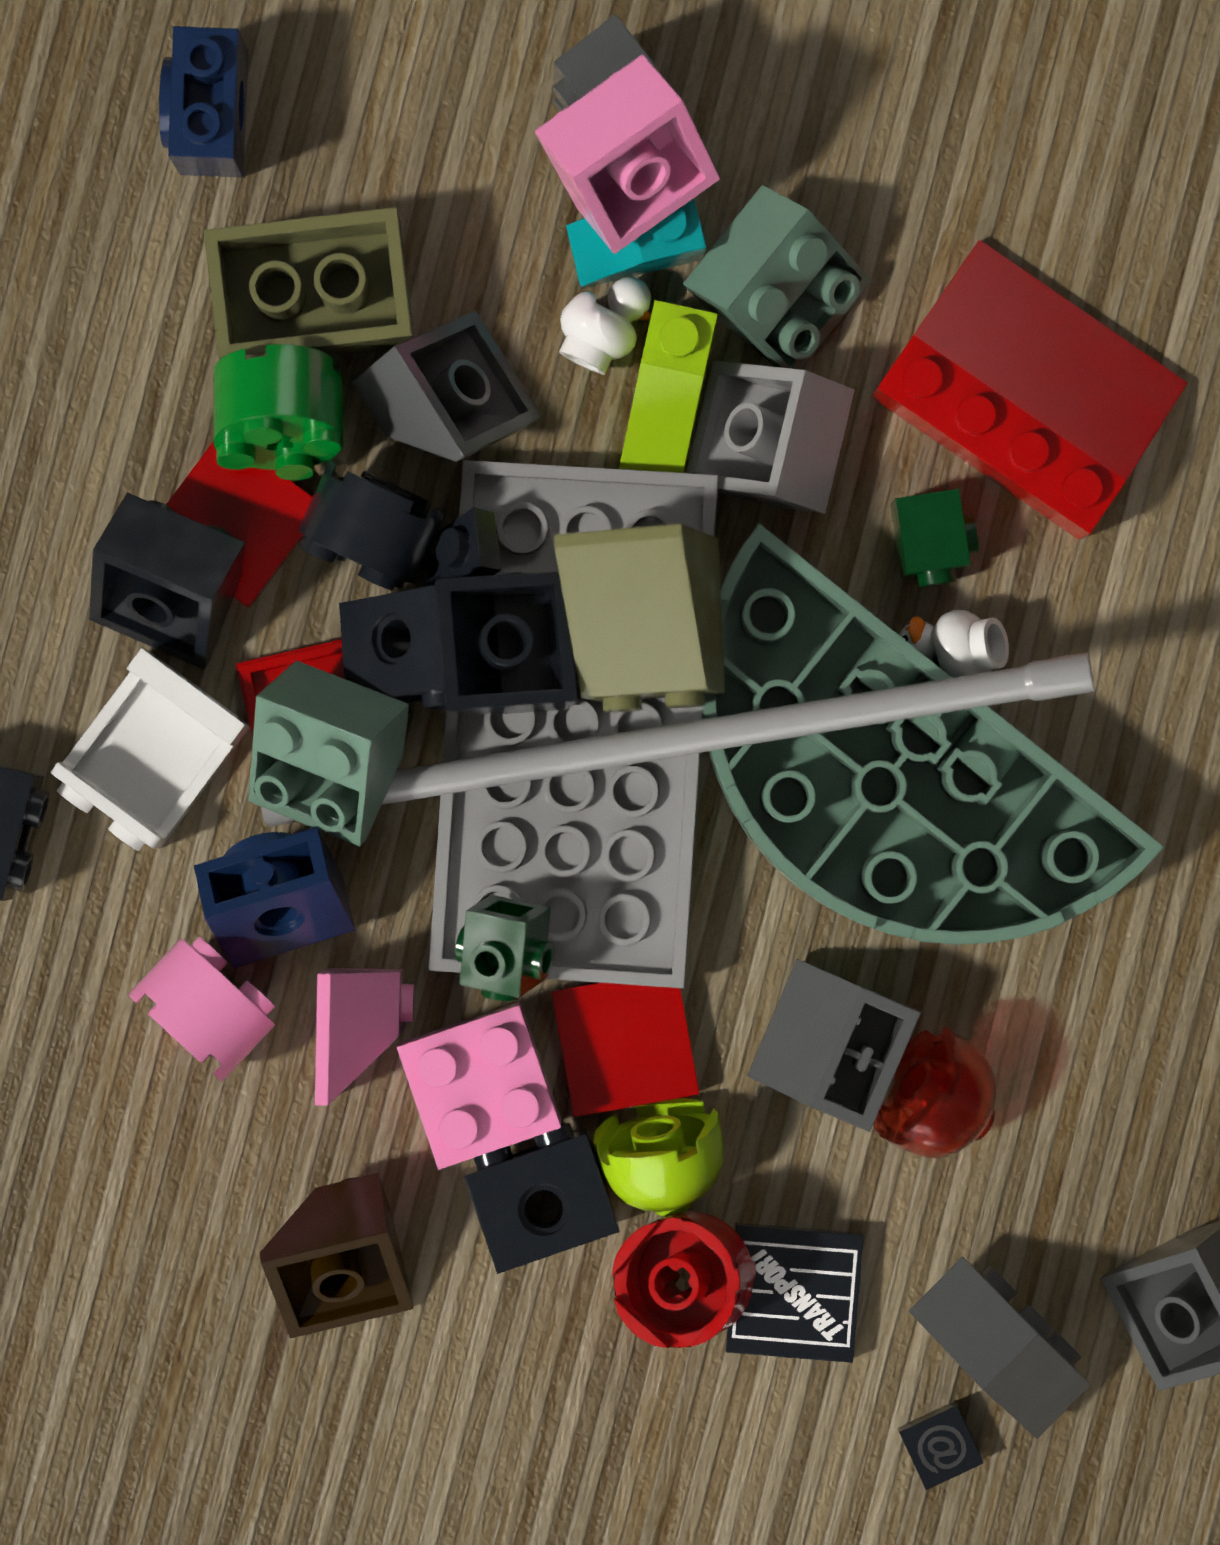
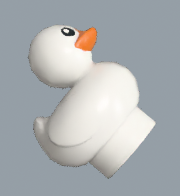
(601, 334)
(960, 642)

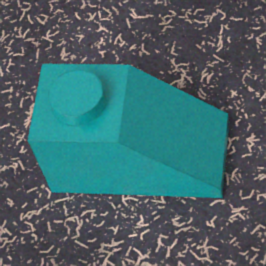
(666, 245)

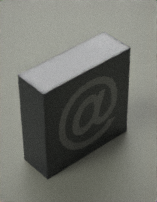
(940, 1445)

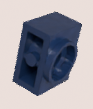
(205, 101)
(273, 895)

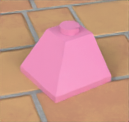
(356, 1022)

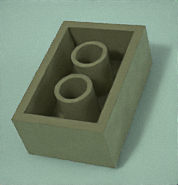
(310, 284)

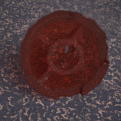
(939, 1098)

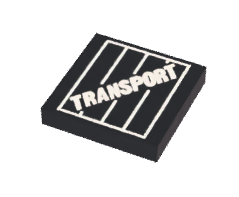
(800, 1295)

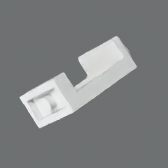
(149, 752)

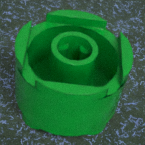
(277, 410)

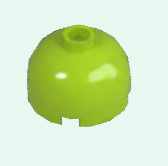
(662, 1156)

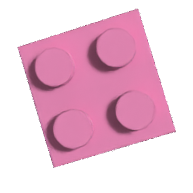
(628, 154)
(479, 1085)

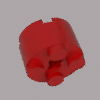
(648, 1276)

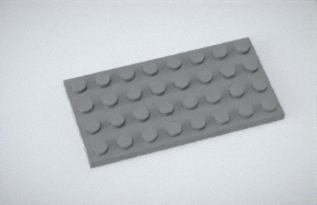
(595, 844)

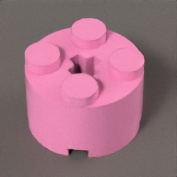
(204, 1007)

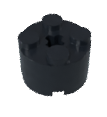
(370, 525)

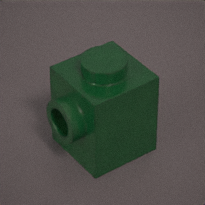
(933, 536)

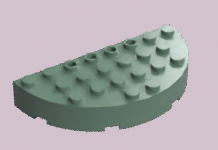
(905, 823)

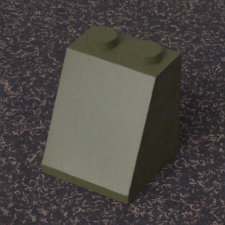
(643, 614)

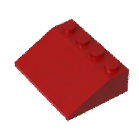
(1030, 391)

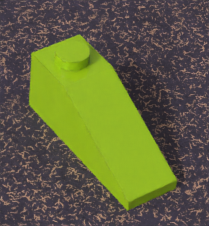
(668, 388)

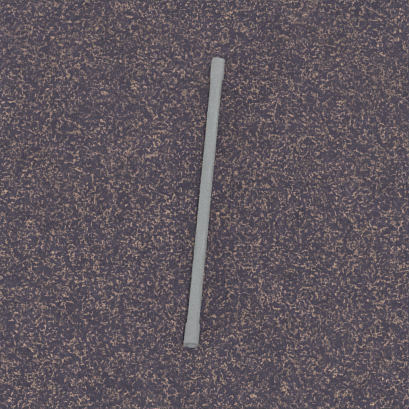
(1034, 681)

